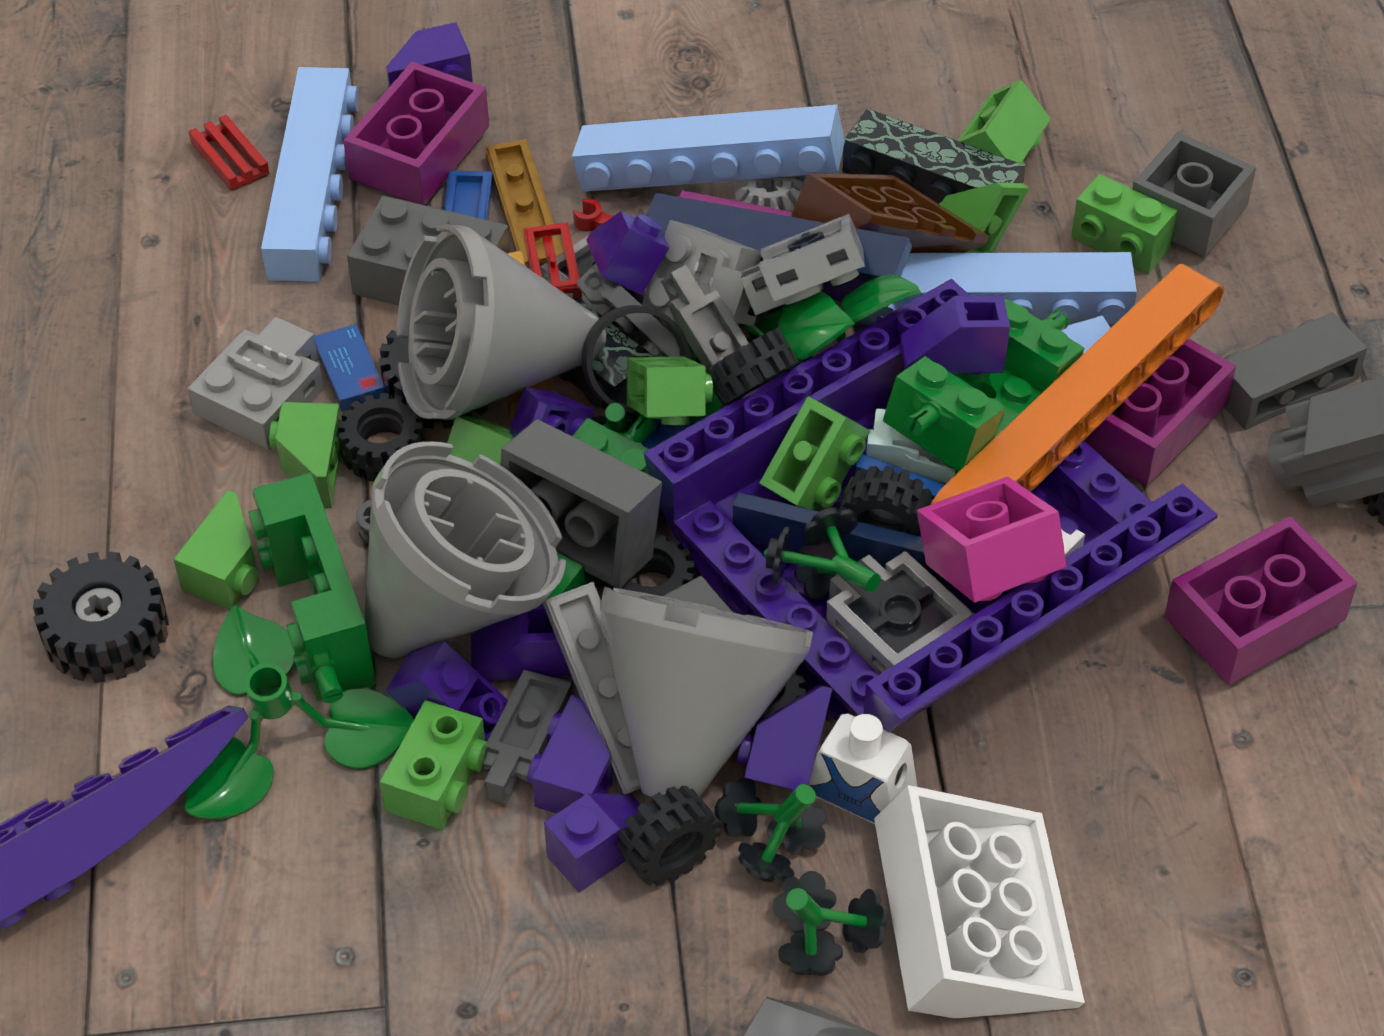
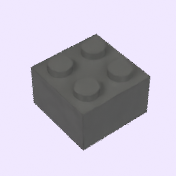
(1202, 185)

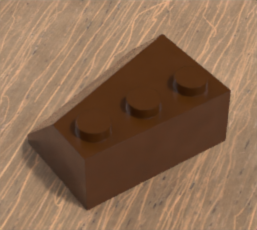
(887, 207)

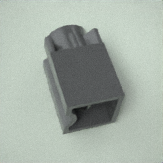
(1333, 445)

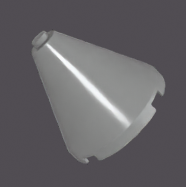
(481, 325)
(452, 549)
(693, 681)

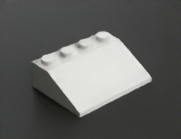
(975, 907)

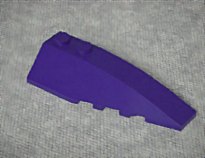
(64, 839)

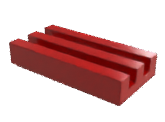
(244, 146)
(546, 233)

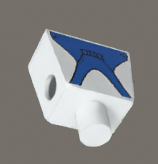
(862, 766)

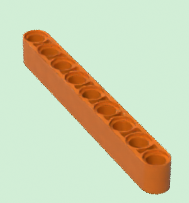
(1093, 384)

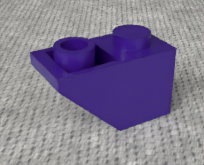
(435, 48)
(961, 336)
(551, 409)
(516, 645)
(446, 679)
(573, 760)

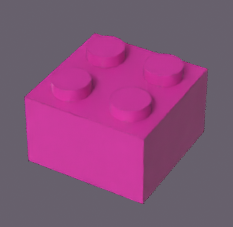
(992, 539)

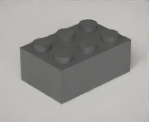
(390, 238)
(596, 500)

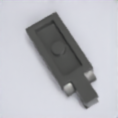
(603, 291)
(702, 317)
(522, 731)

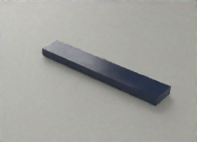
(759, 229)
(765, 519)

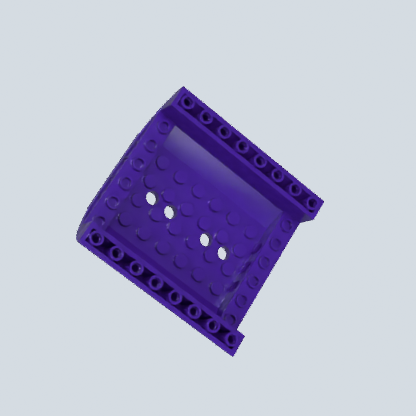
(855, 377)

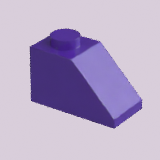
(628, 250)
(786, 741)
(585, 836)

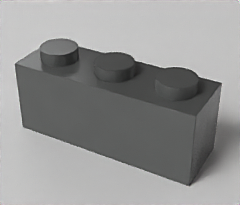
(1293, 368)

